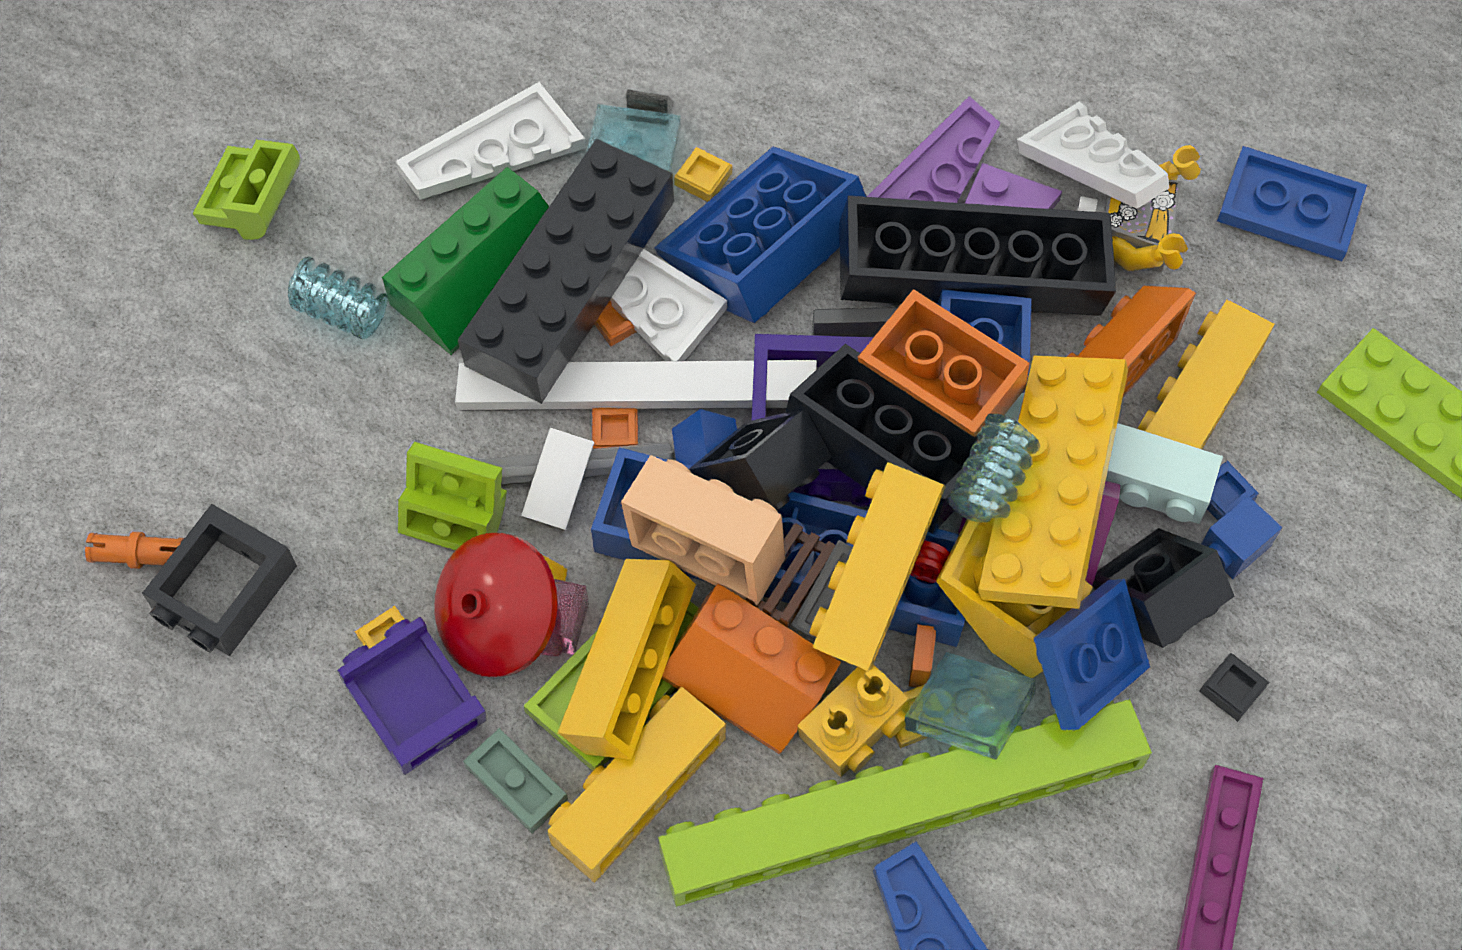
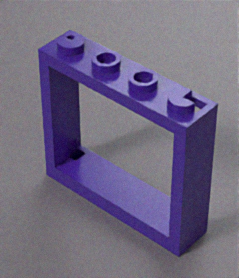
(830, 483)

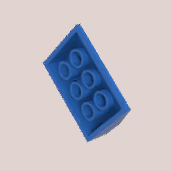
(763, 231)

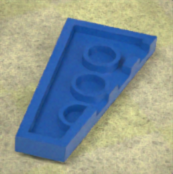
(921, 905)

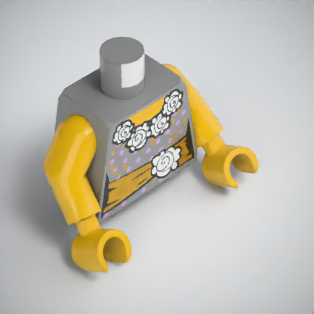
(1145, 235)

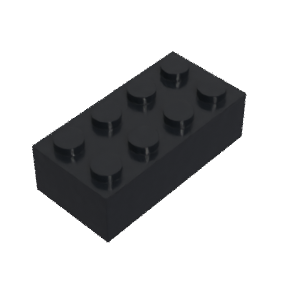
(875, 423)

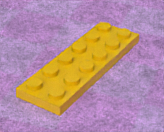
(1048, 538)

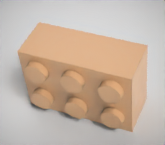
(704, 528)

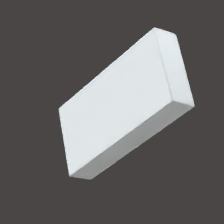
(557, 478)

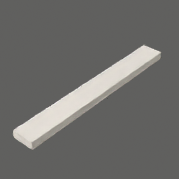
(641, 386)

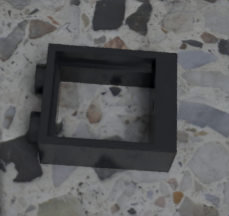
(218, 525)

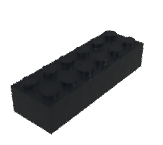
(936, 246)
(567, 270)

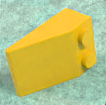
(1002, 626)

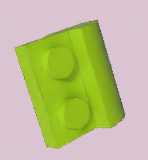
(248, 187)
(449, 497)

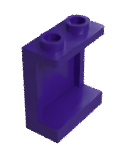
(410, 694)

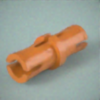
(130, 549)

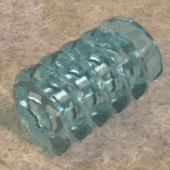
(335, 301)
(993, 470)

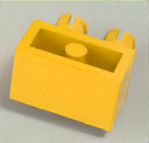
(854, 720)

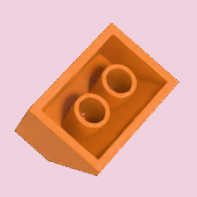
(1140, 329)
(946, 363)
(749, 668)

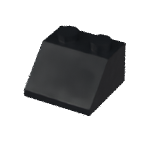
(767, 457)
(1169, 584)

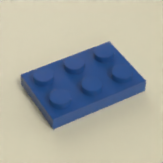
(1292, 203)
(1092, 654)

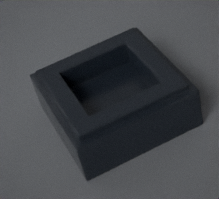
(1234, 687)

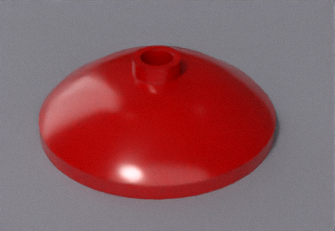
(513, 604)

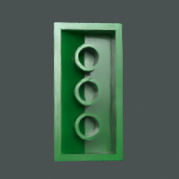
(462, 260)

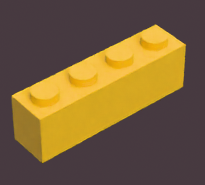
(1209, 376)
(878, 565)
(627, 658)
(632, 792)

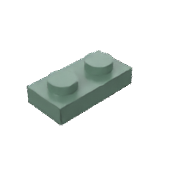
(515, 780)

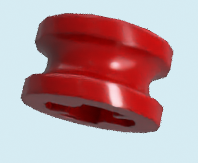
(929, 562)

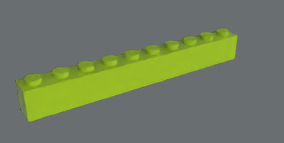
(896, 803)

